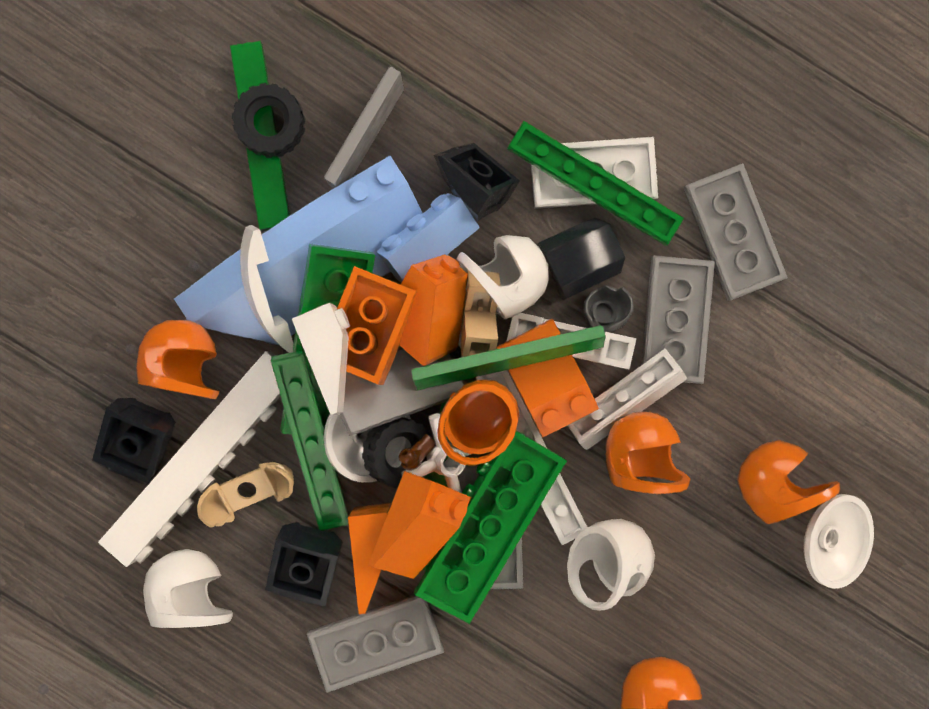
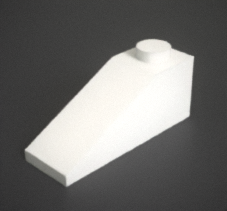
(326, 347)

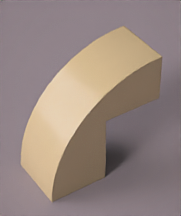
(479, 318)

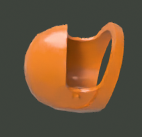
(173, 358)
(478, 421)
(642, 448)
(768, 488)
(656, 682)

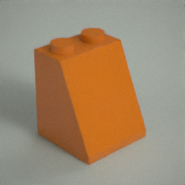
(436, 310)

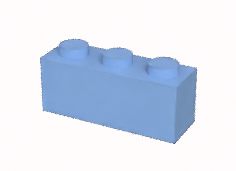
(428, 235)

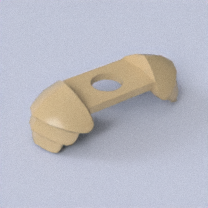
(221, 501)

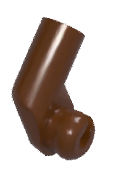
(413, 457)

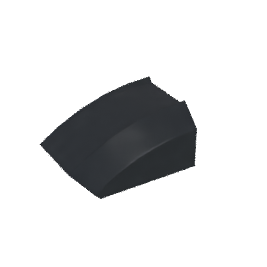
(476, 179)
(583, 256)
(133, 439)
(304, 564)

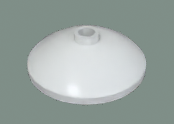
(346, 451)
(838, 541)

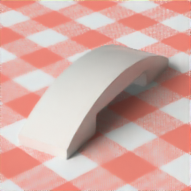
(252, 254)
(616, 351)

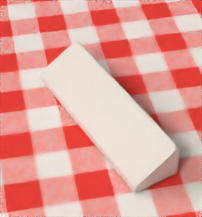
(628, 396)

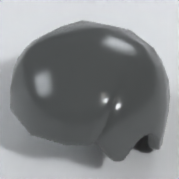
(608, 308)

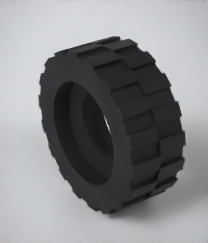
(263, 96)
(376, 445)

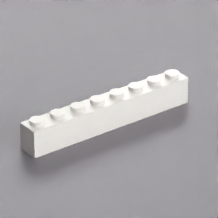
(194, 464)

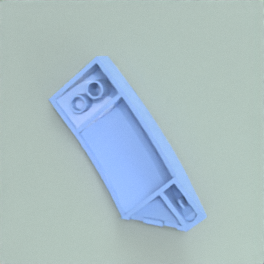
(350, 216)

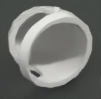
(521, 273)
(620, 557)
(178, 591)

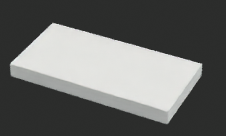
(626, 159)

